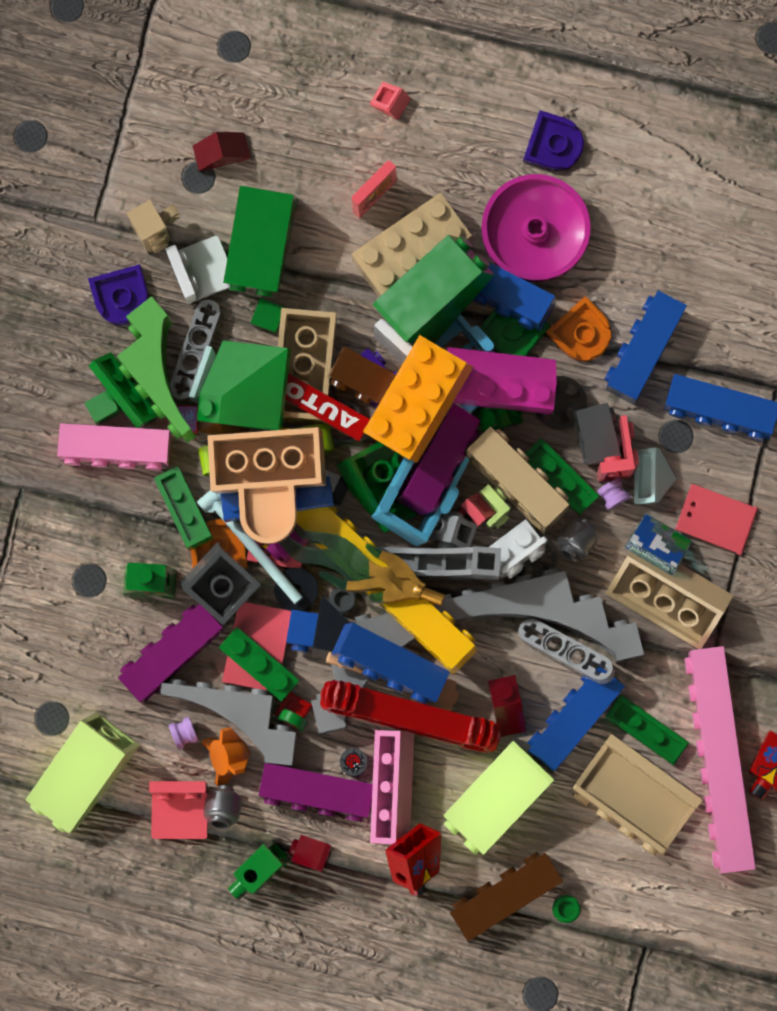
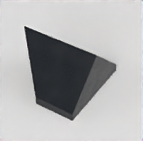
(328, 629)

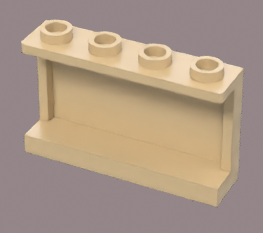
(635, 795)

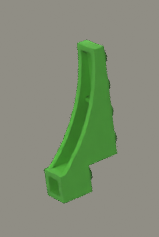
(147, 364)

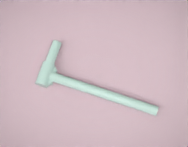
(212, 503)

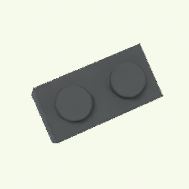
(597, 433)

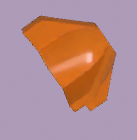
(228, 755)

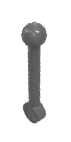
(337, 441)

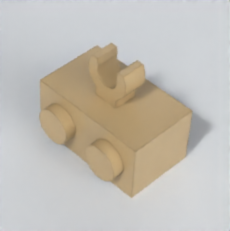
(151, 226)

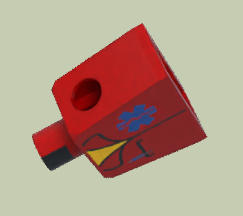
(765, 767)
(415, 858)

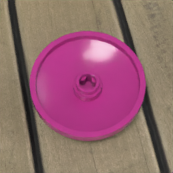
(536, 227)

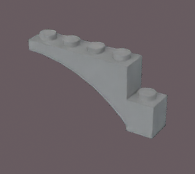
(451, 563)
(246, 711)

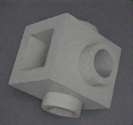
(453, 531)

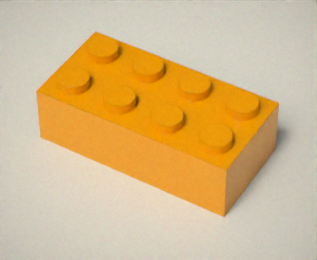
(418, 399)

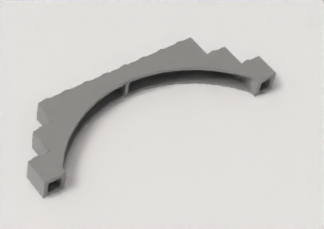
(538, 598)

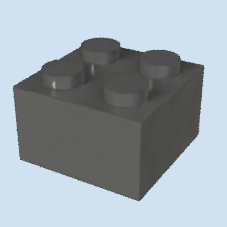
(220, 583)

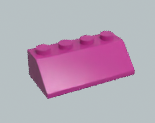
(508, 381)

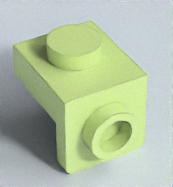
(496, 499)

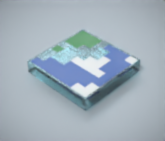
(658, 544)

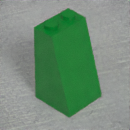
(260, 240)
(435, 290)

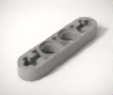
(194, 350)
(565, 653)

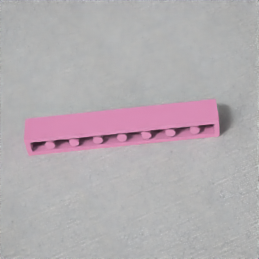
(720, 759)

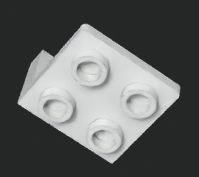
(199, 268)
(518, 547)

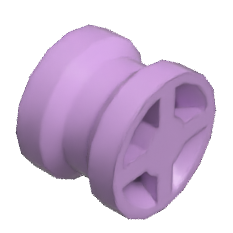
(613, 493)
(183, 733)

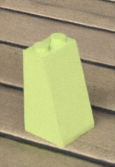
(81, 772)
(497, 799)

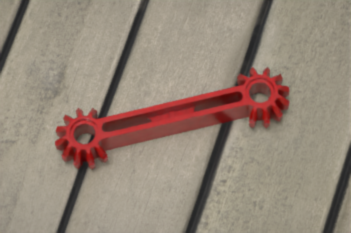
(410, 716)

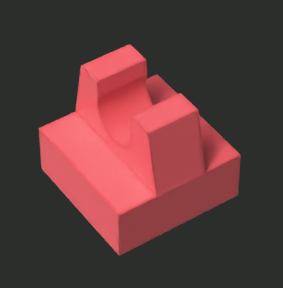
(477, 508)

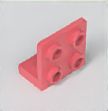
(613, 466)
(178, 809)

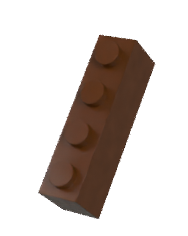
(361, 376)
(506, 896)

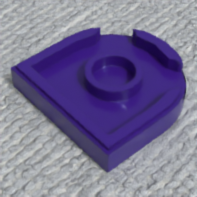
(554, 143)
(119, 293)

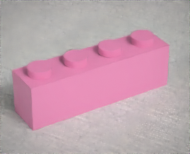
(115, 446)
(392, 786)

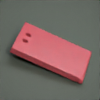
(716, 519)

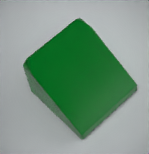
(102, 408)

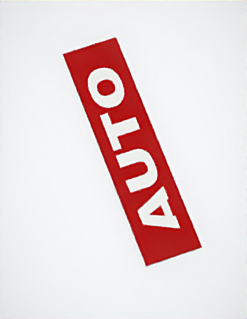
(325, 408)

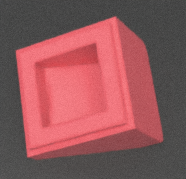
(390, 100)

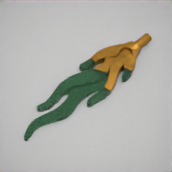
(361, 574)

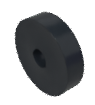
(309, 586)

